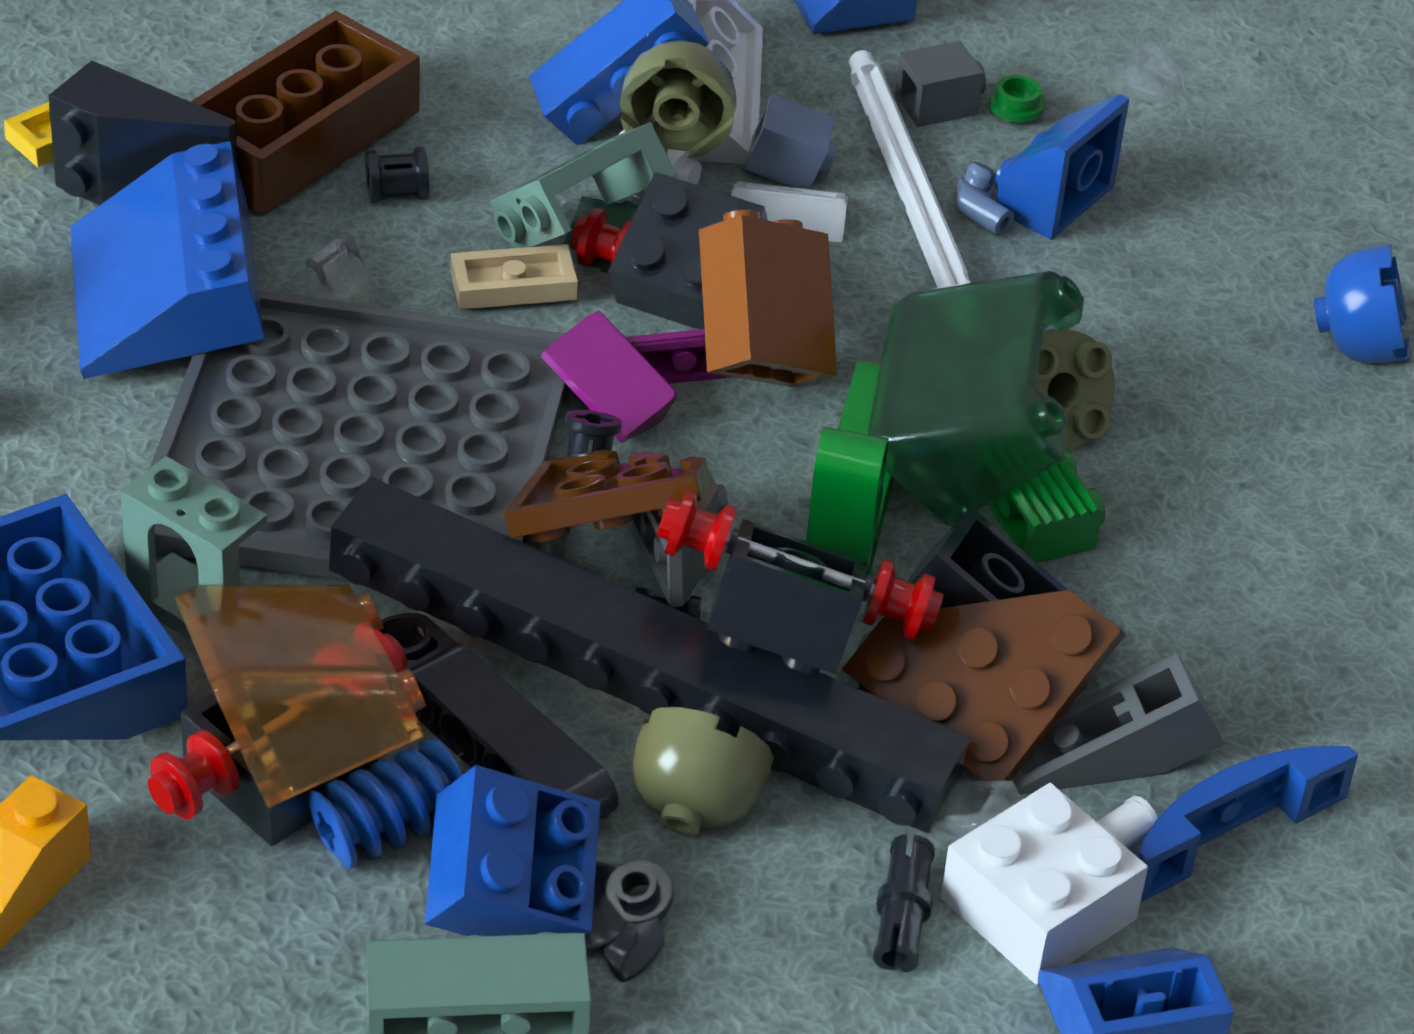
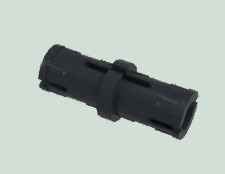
(904, 903)

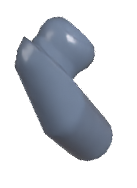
(977, 201)

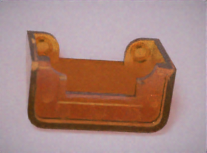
(301, 679)

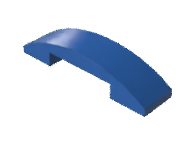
(1292, 779)

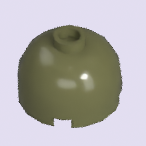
(682, 94)
(698, 772)

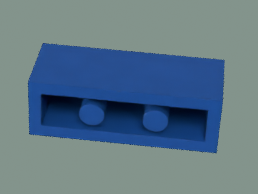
(585, 79)

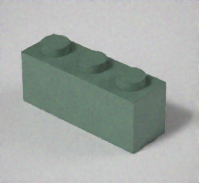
(479, 985)

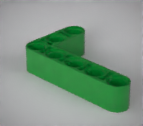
(851, 476)

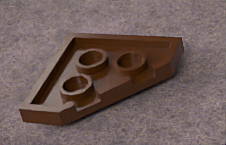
(600, 491)
(991, 671)

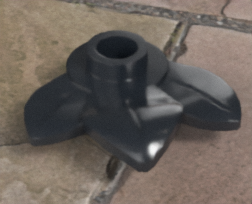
(625, 924)

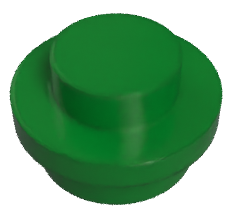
(1017, 99)

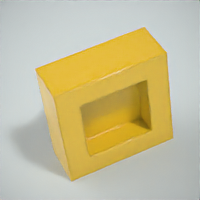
(32, 134)

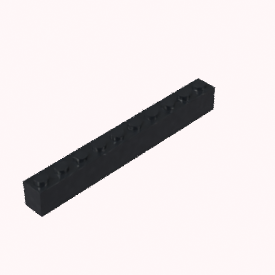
(644, 652)

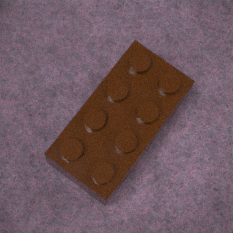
(314, 105)

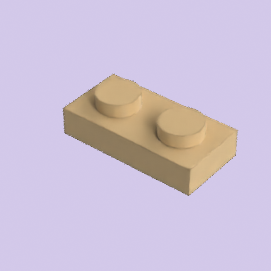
(513, 276)

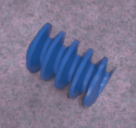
(382, 801)

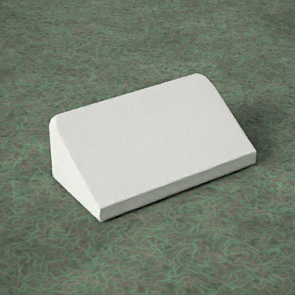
(814, 208)

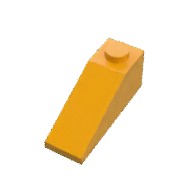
(40, 849)

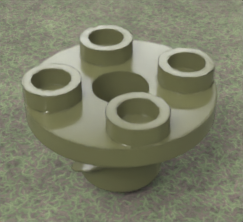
(1080, 379)

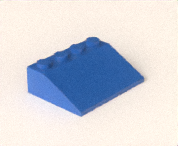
(167, 266)
(77, 636)

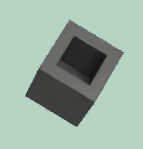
(939, 83)

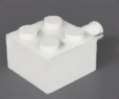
(1049, 877)

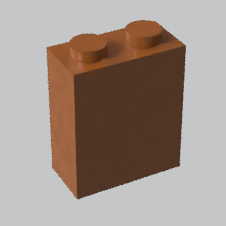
(767, 300)

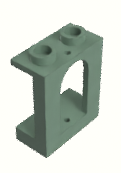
(618, 165)
(203, 515)

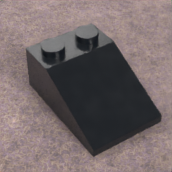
(118, 128)
(982, 565)

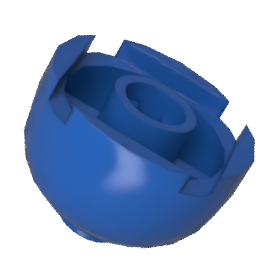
(1365, 307)

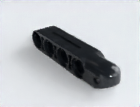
(490, 720)

